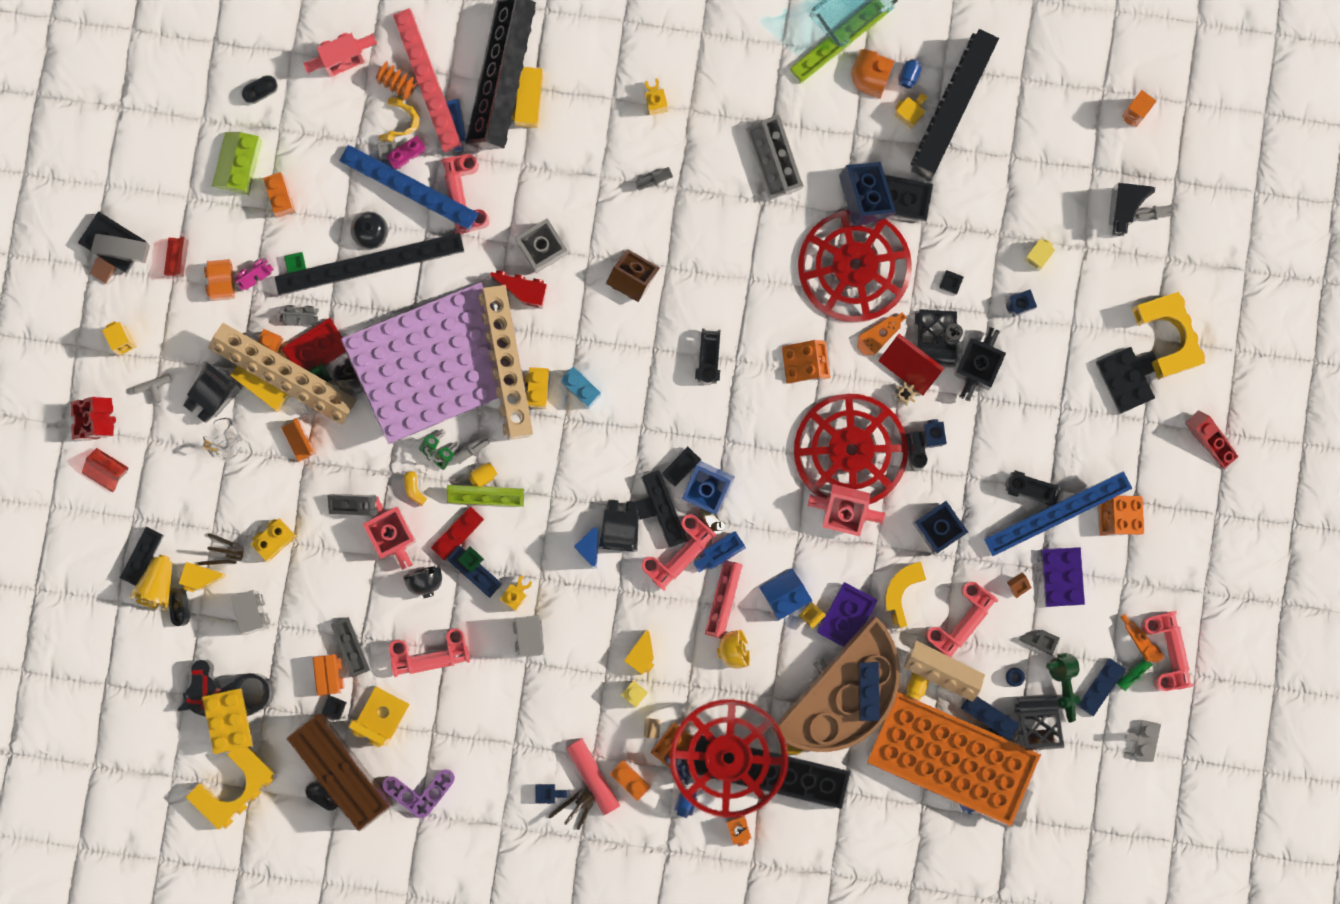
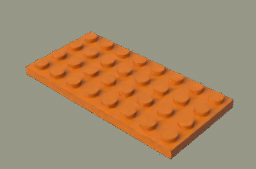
(954, 759)

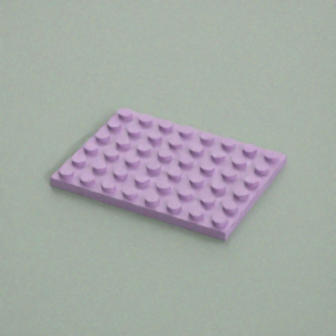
(426, 364)

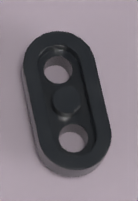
(259, 88)
(179, 607)

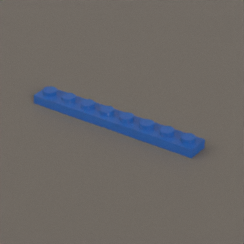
(409, 187)
(1058, 513)

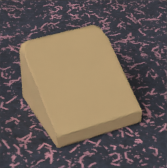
(652, 728)

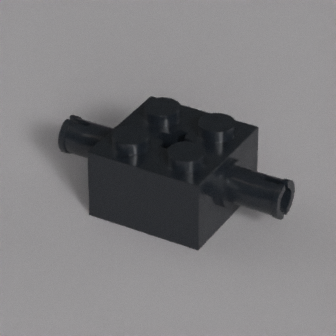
(991, 361)

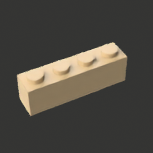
(944, 671)

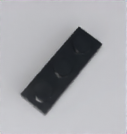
(141, 556)

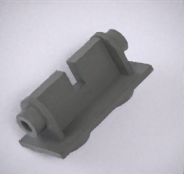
(291, 314)

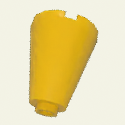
(154, 584)

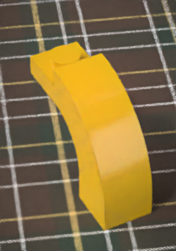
(898, 584)

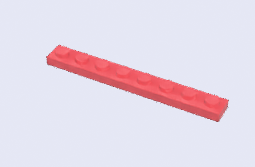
(427, 80)

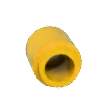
(482, 475)
(917, 686)

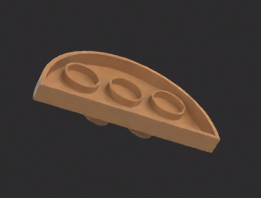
(828, 710)

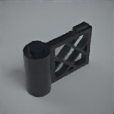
(942, 353)
(1034, 708)

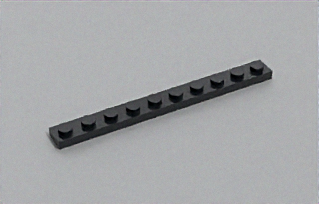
(369, 264)

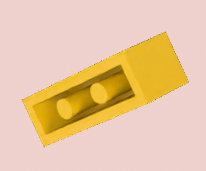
(528, 98)
(268, 393)

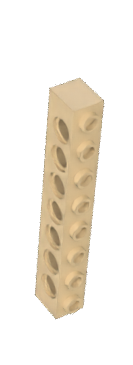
(498, 296)
(282, 373)

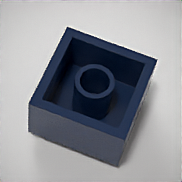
(940, 527)

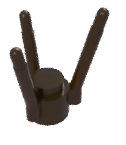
(235, 552)
(583, 800)

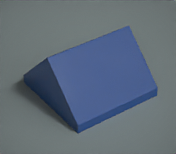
(589, 547)

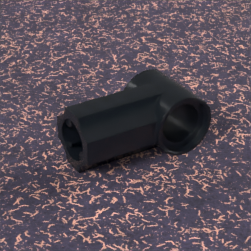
(916, 449)

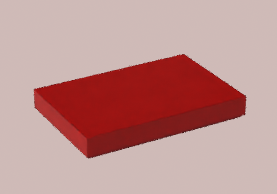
(316, 346)
(911, 364)

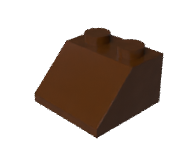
(632, 275)

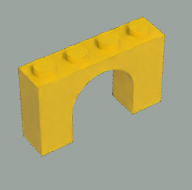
(1172, 309)
(221, 812)

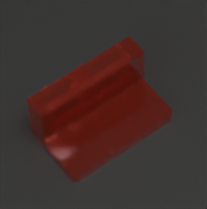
(176, 257)
(104, 469)

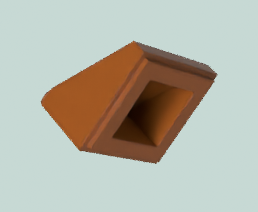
(102, 270)

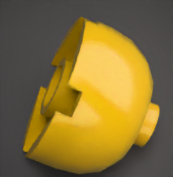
(733, 650)

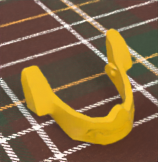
(398, 102)

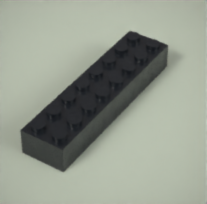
(500, 74)
(953, 107)
(802, 780)

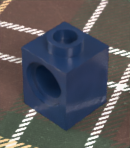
(1026, 297)
(931, 442)

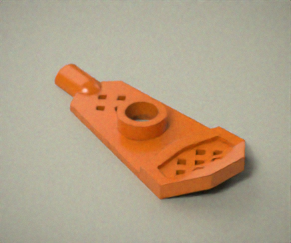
(875, 339)
(1148, 650)

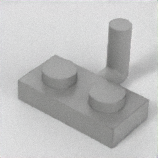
(1146, 740)

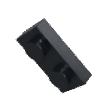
(681, 466)

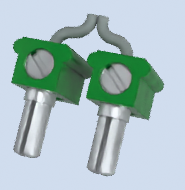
(442, 457)

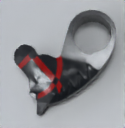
(205, 684)

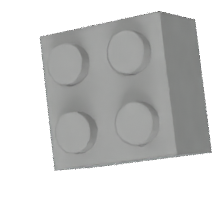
(541, 245)
(250, 612)
(529, 636)

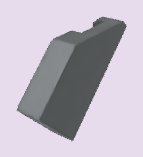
(1042, 641)

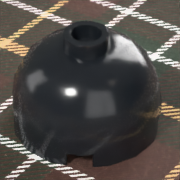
(369, 230)
(346, 378)
(424, 581)

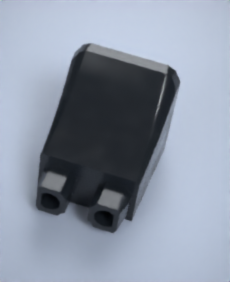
(1124, 204)
(211, 392)
(620, 527)

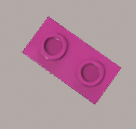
(406, 151)
(258, 268)

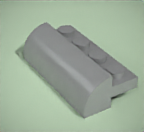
(774, 157)

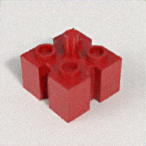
(92, 418)

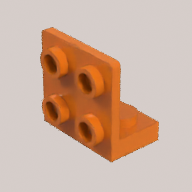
(806, 361)
(1121, 516)

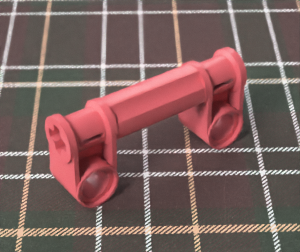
(455, 186)
(683, 556)
(968, 622)
(431, 660)
(1179, 676)

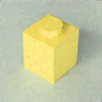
(1040, 254)
(634, 694)

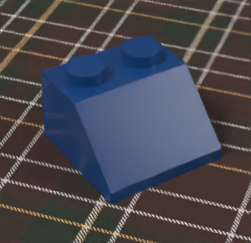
(708, 487)
(785, 594)

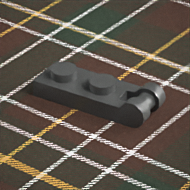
(352, 504)

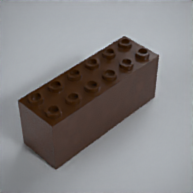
(340, 772)

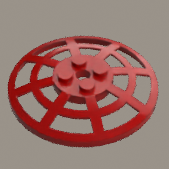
(850, 277)
(847, 436)
(742, 758)

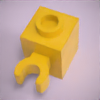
(655, 99)
(910, 111)
(514, 595)

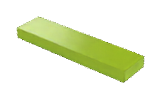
(485, 495)

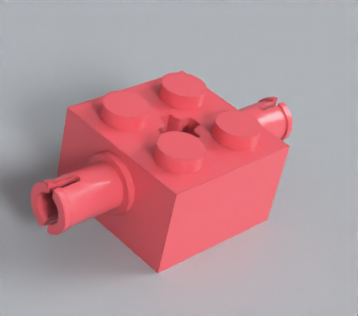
(340, 54)
(857, 510)
(401, 538)

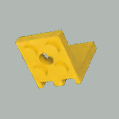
(374, 727)

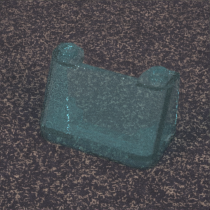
(845, 17)

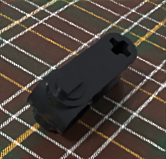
(709, 356)
(1033, 489)

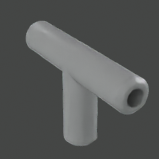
(152, 386)

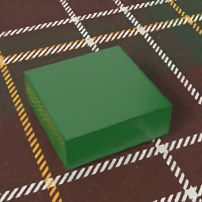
(295, 262)

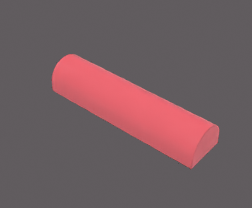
(723, 599)
(593, 777)

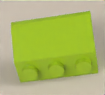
(237, 162)

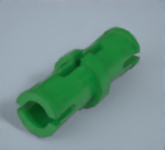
(1134, 674)

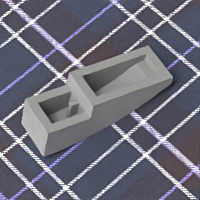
(120, 248)

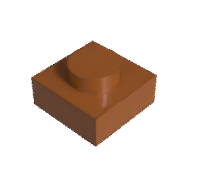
(1019, 585)

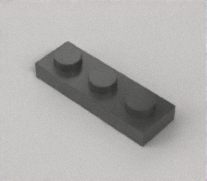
(350, 647)

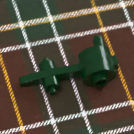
(1063, 669)

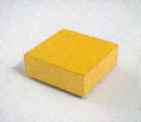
(812, 615)

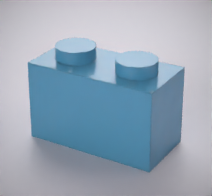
(580, 387)

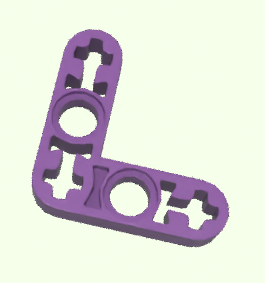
(416, 798)

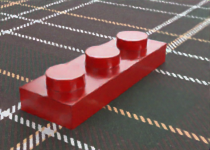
(457, 533)

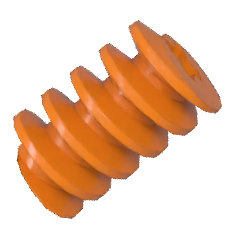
(395, 81)

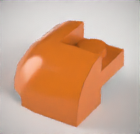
(871, 72)

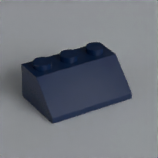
(866, 193)

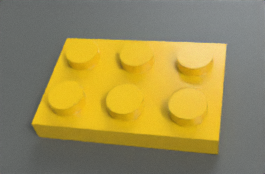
(227, 721)

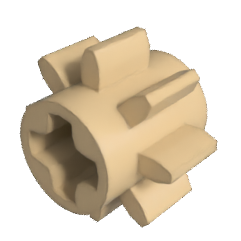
(901, 398)

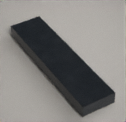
(664, 509)

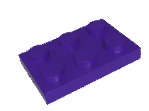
(1063, 577)
(846, 614)

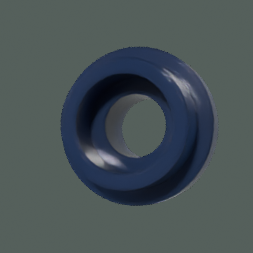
(1021, 677)

